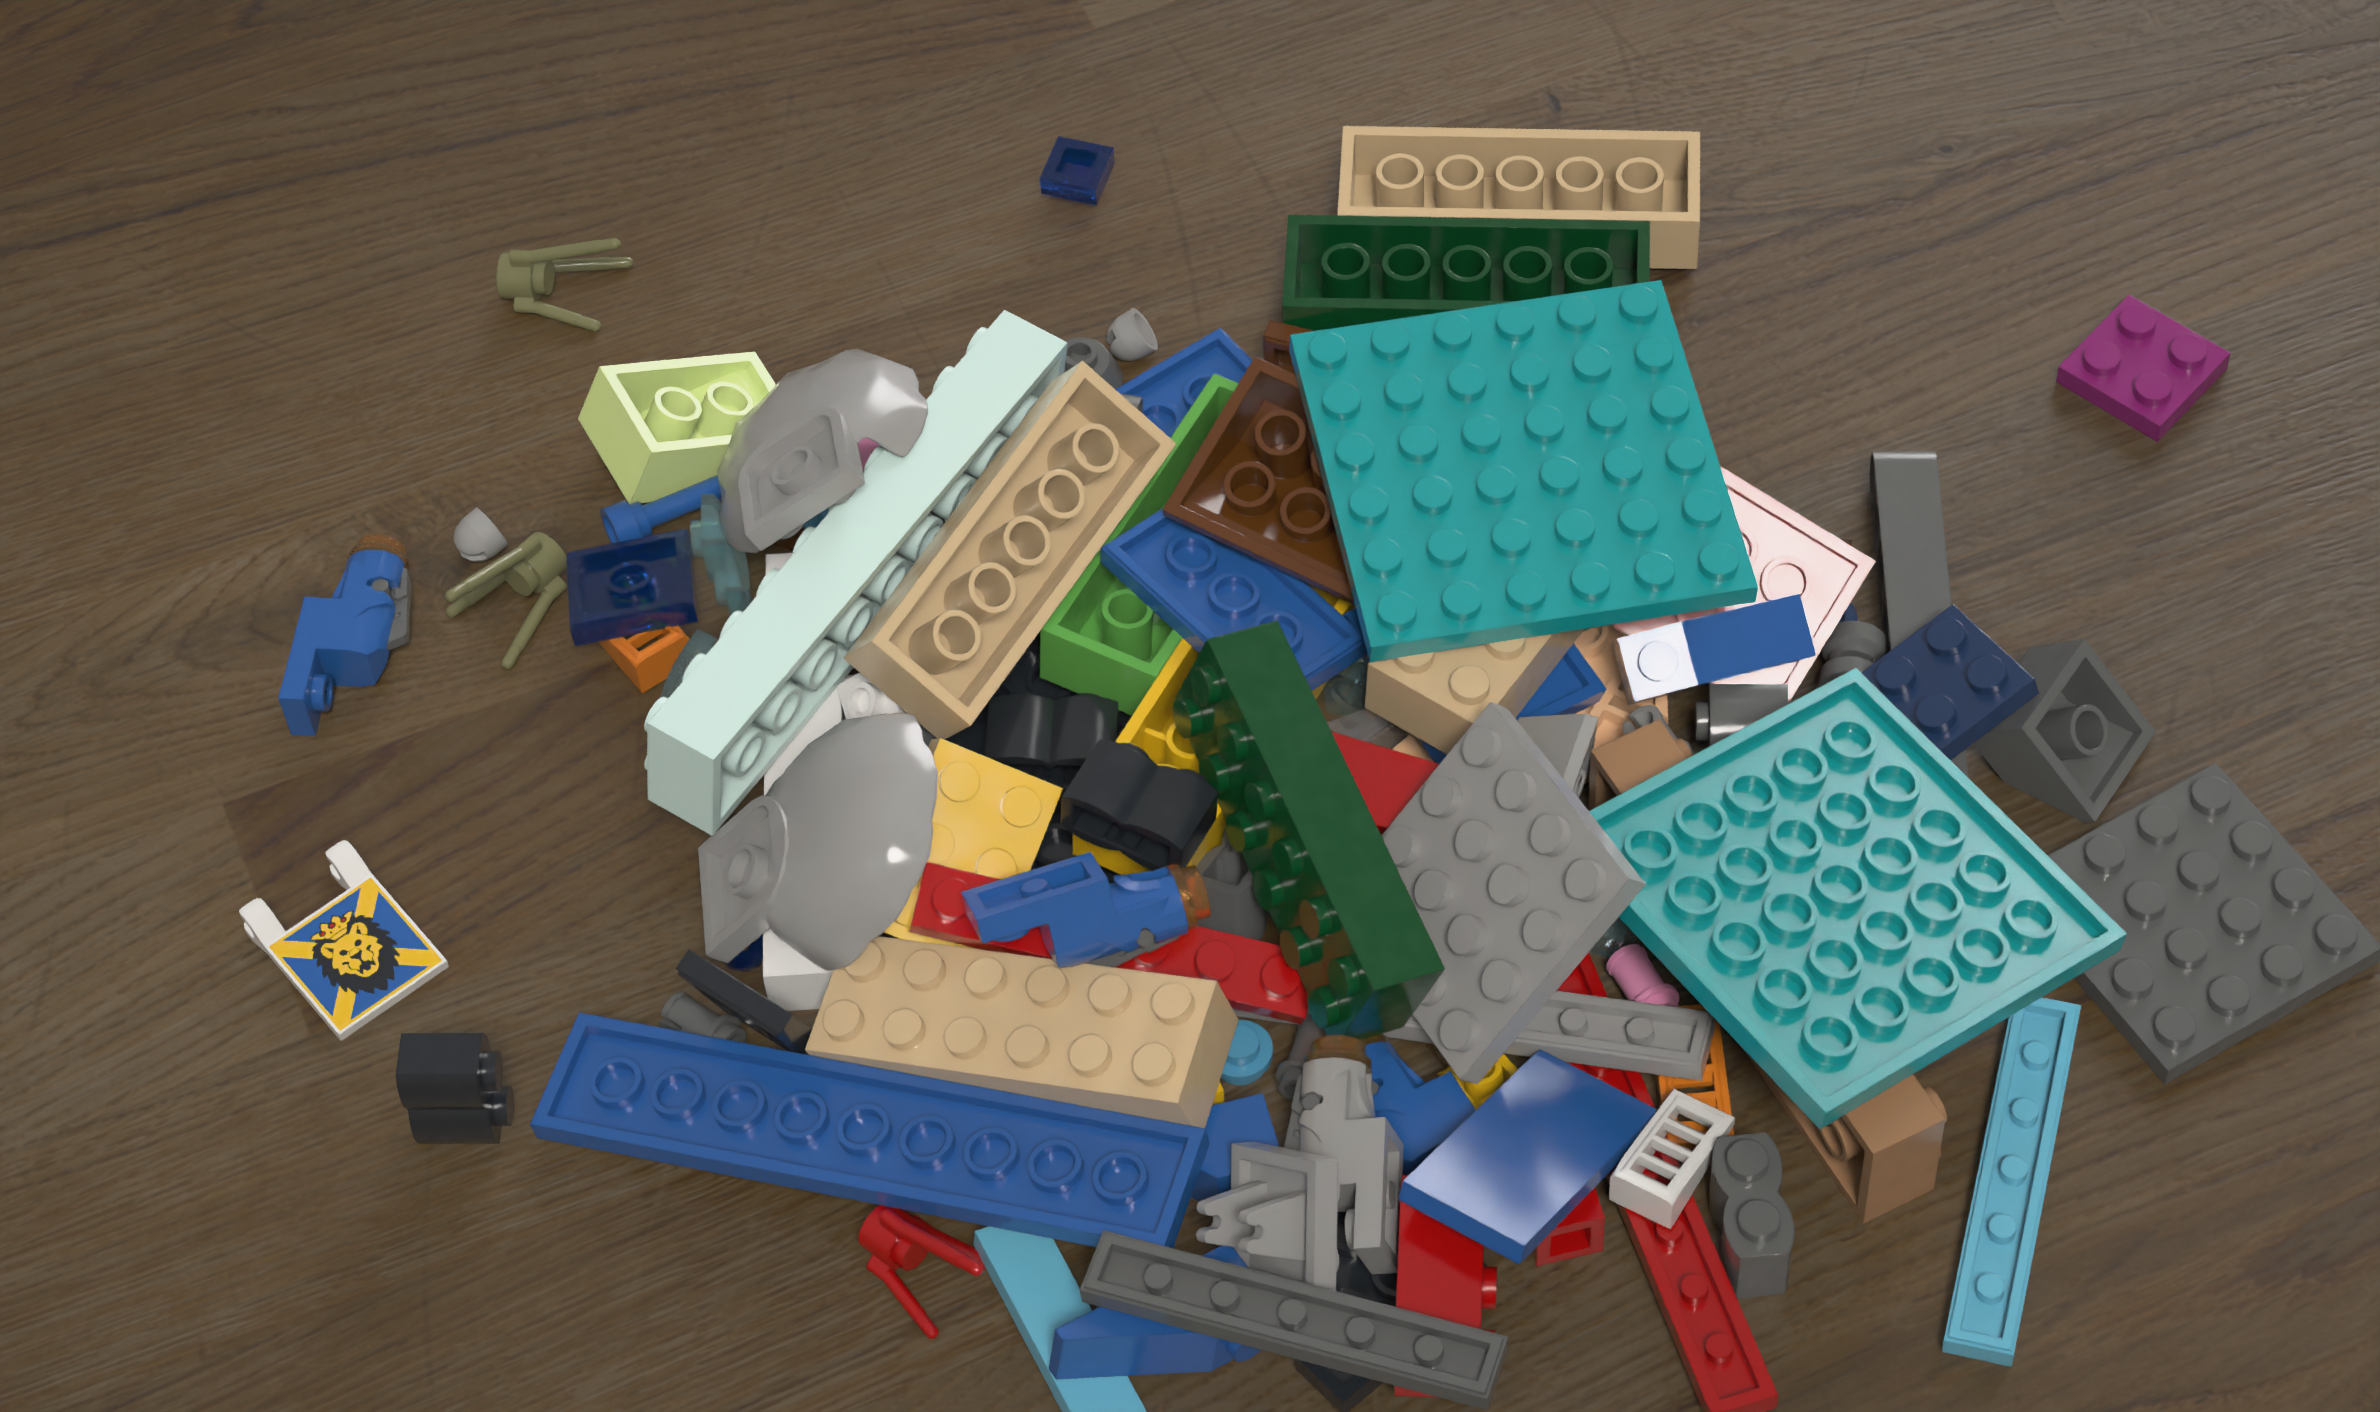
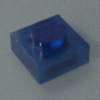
(1077, 170)

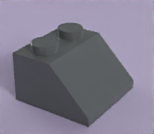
(2072, 737)

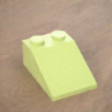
(670, 419)

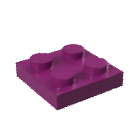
(2143, 367)

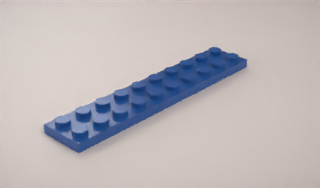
(870, 1134)

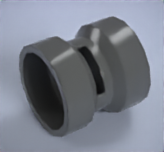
(1850, 647)

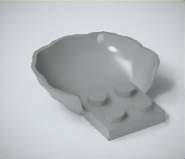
(802, 442)
(826, 846)

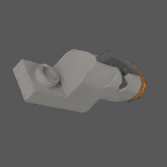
(1338, 1120)

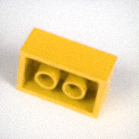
(982, 822)

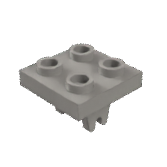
(1279, 1213)

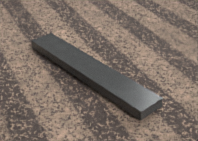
(1295, 1319)

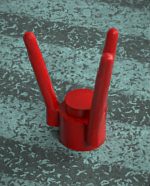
(903, 1242)

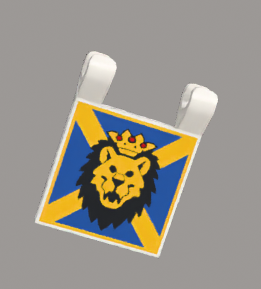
(352, 952)

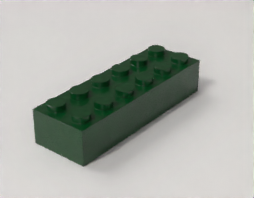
(1405, 267)
(1305, 834)

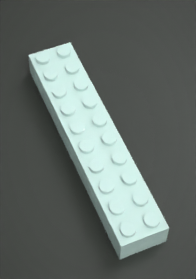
(790, 643)

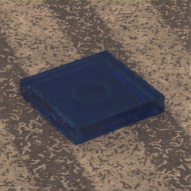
(631, 587)

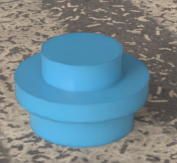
(1248, 1054)

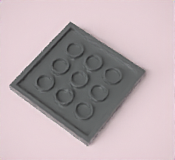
(2216, 923)

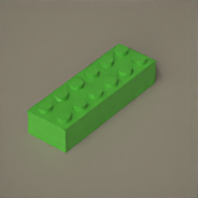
(1101, 631)

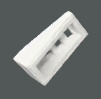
(1650, 1196)

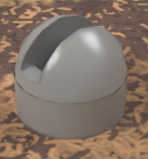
(1131, 336)
(478, 537)

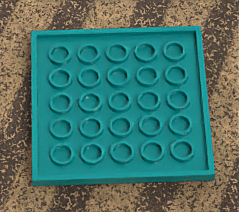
(1519, 470)
(1846, 896)

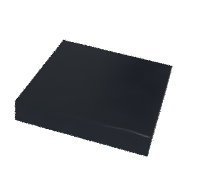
(744, 1003)

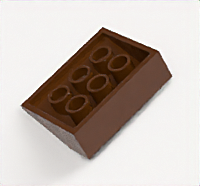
(1262, 483)

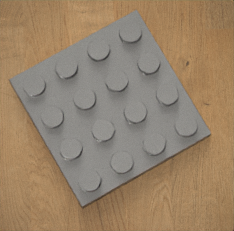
(1506, 884)

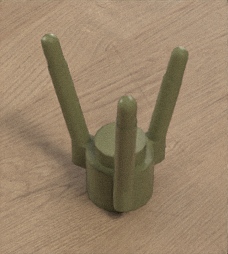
(531, 273)
(527, 569)

